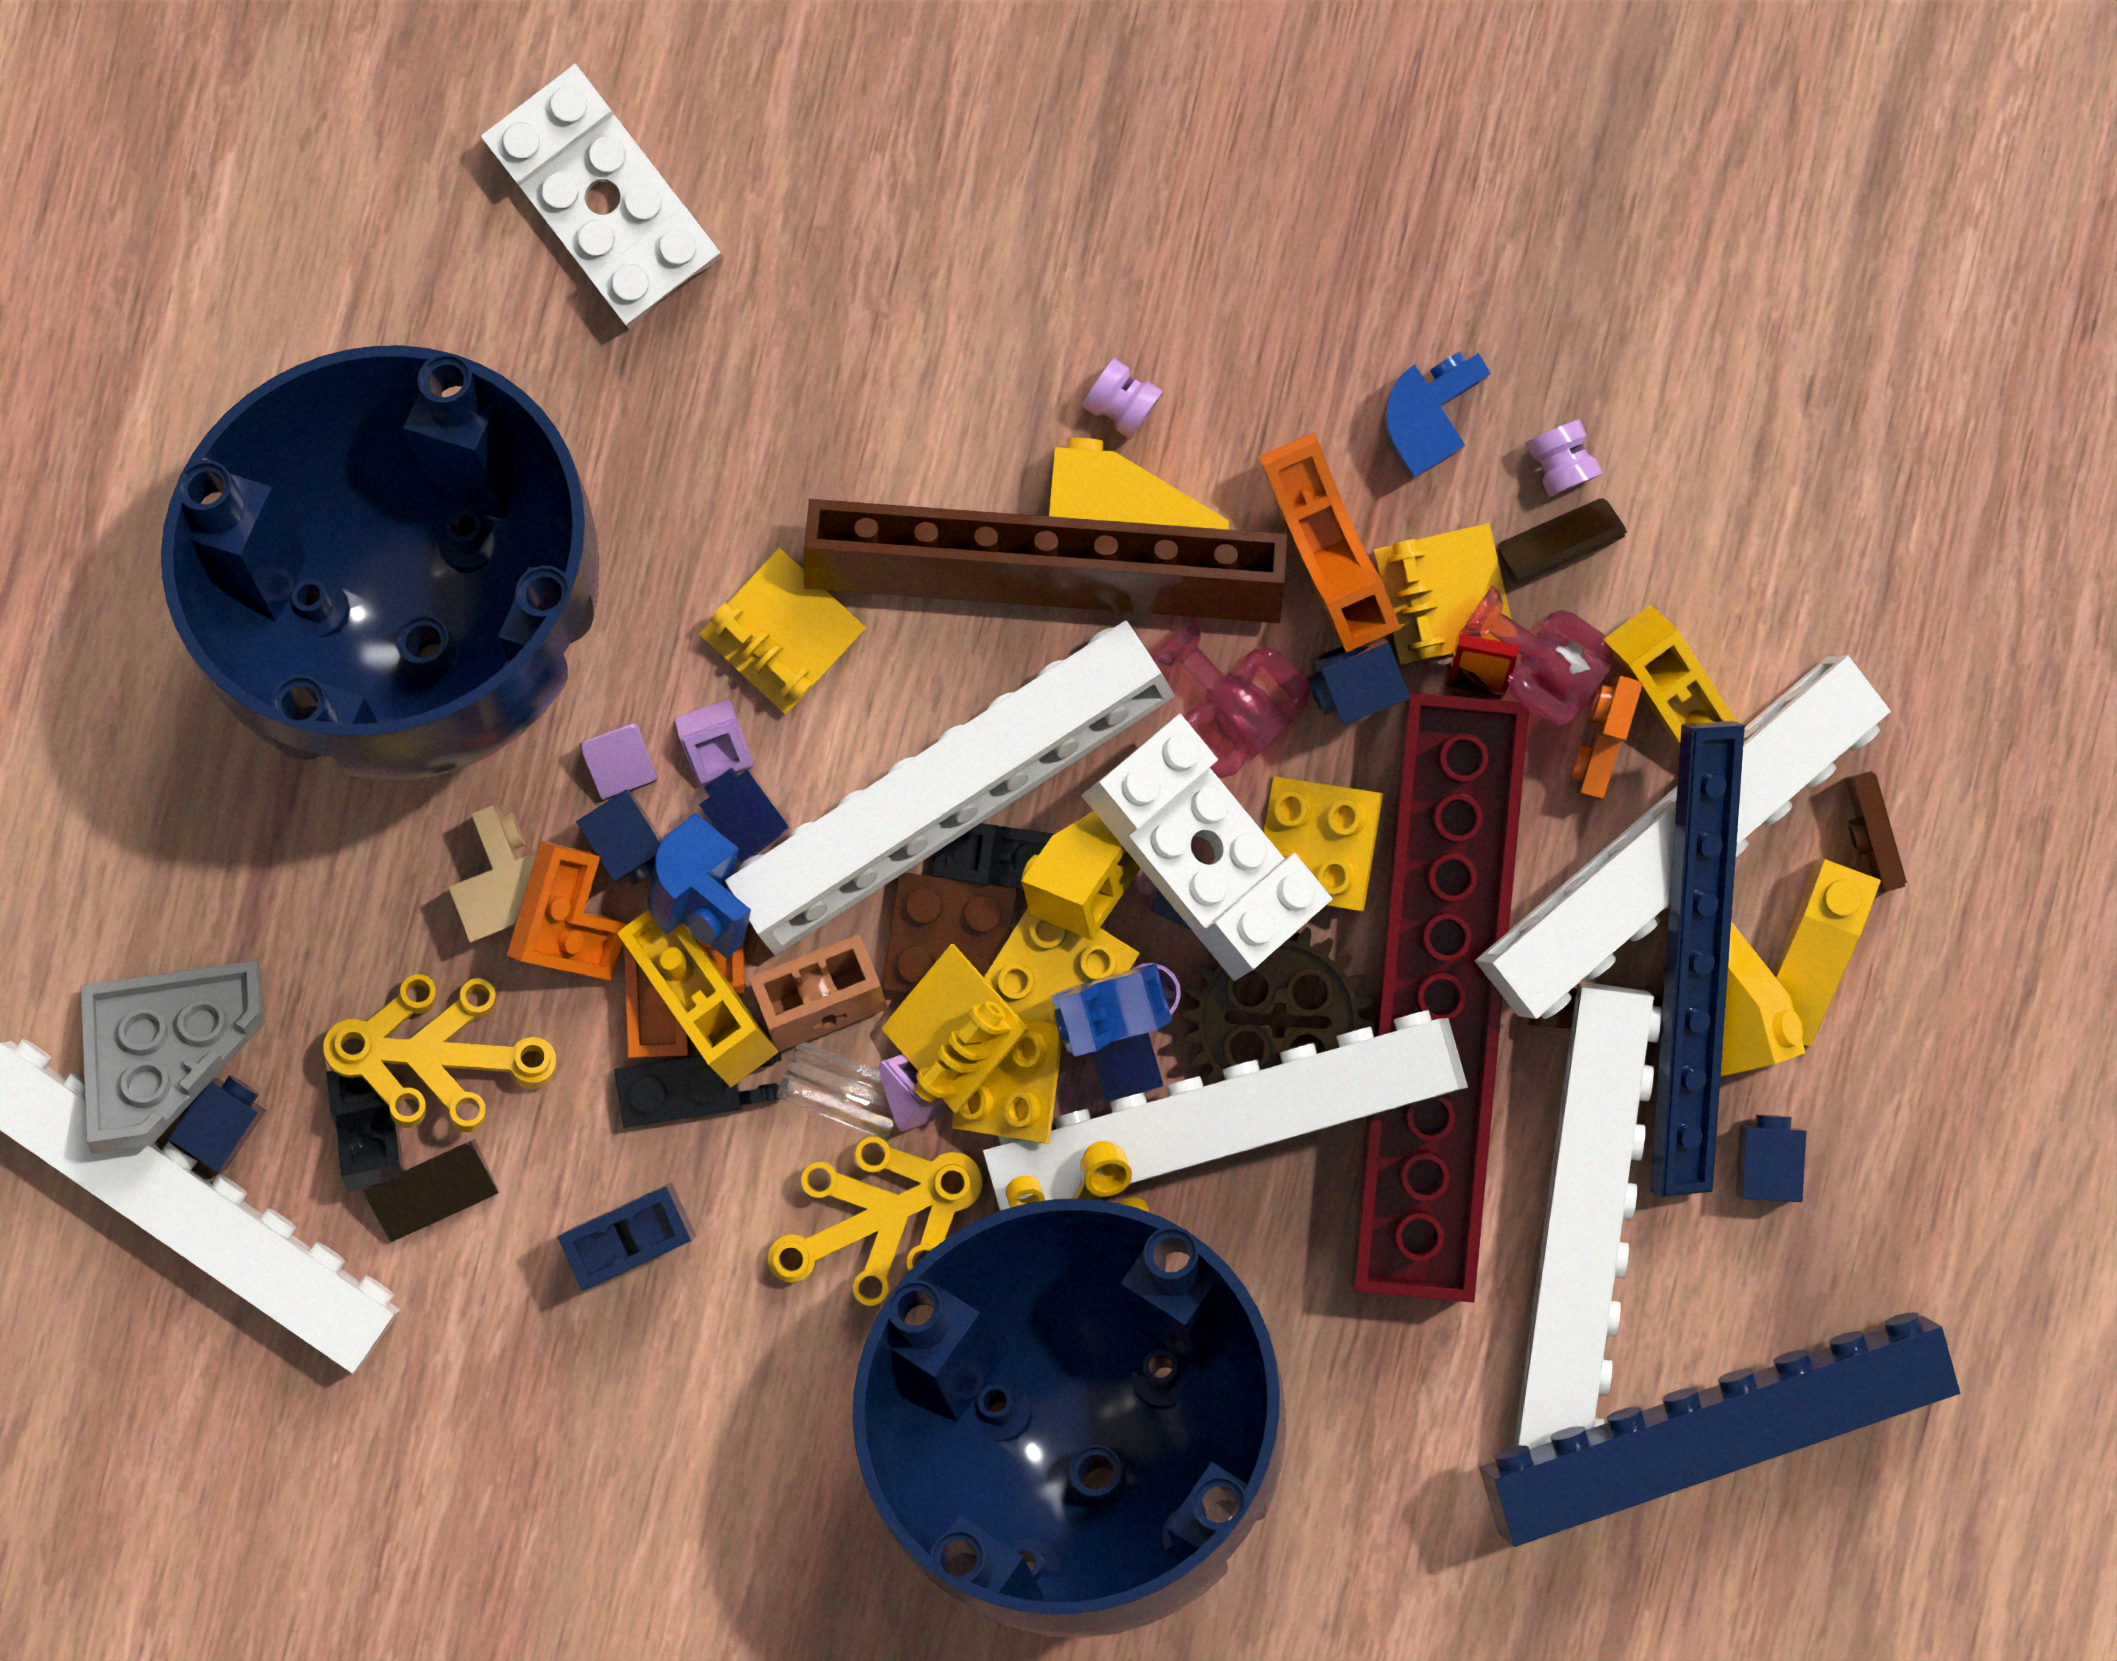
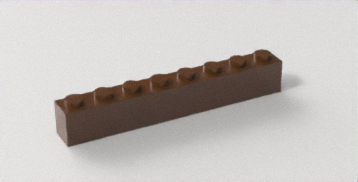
(1044, 561)

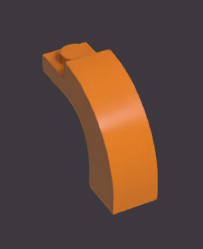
(1328, 543)

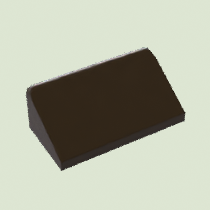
(1561, 540)
(432, 1191)

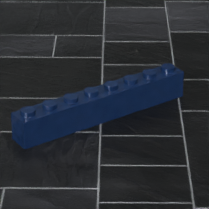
(1718, 1428)

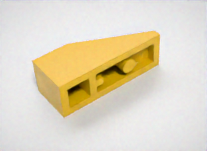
(1112, 488)
(1671, 676)
(1078, 877)
(1823, 939)
(699, 998)
(1758, 1013)

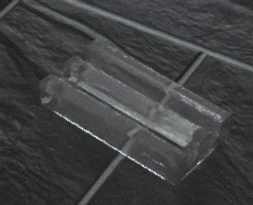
(844, 1080)

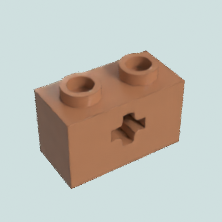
(818, 993)

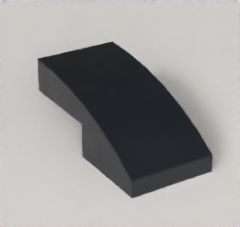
(990, 855)
(365, 1133)

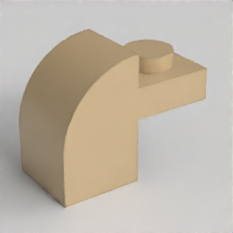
(494, 898)

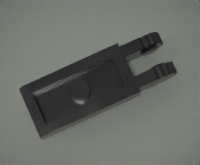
(681, 1091)

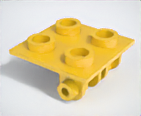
(1437, 587)
(781, 632)
(1329, 831)
(1049, 959)
(953, 1030)
(1020, 1091)

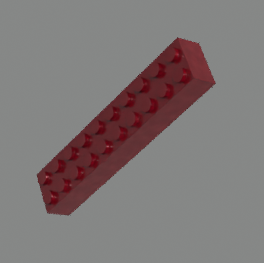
(1442, 912)

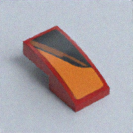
(1482, 665)

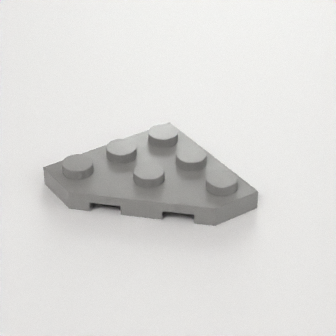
(159, 1045)

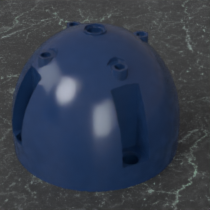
(407, 533)
(1067, 1325)

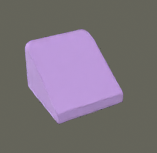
(713, 741)
(618, 760)
(906, 1106)

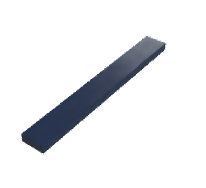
(1697, 957)

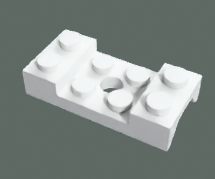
(563, 147)
(1249, 893)

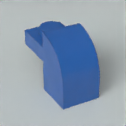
(1415, 417)
(692, 889)
(1111, 1009)

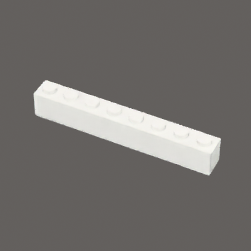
(950, 787)
(1631, 878)
(1245, 1109)
(1586, 1211)
(196, 1215)

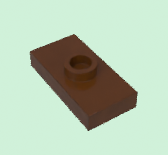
(1872, 831)

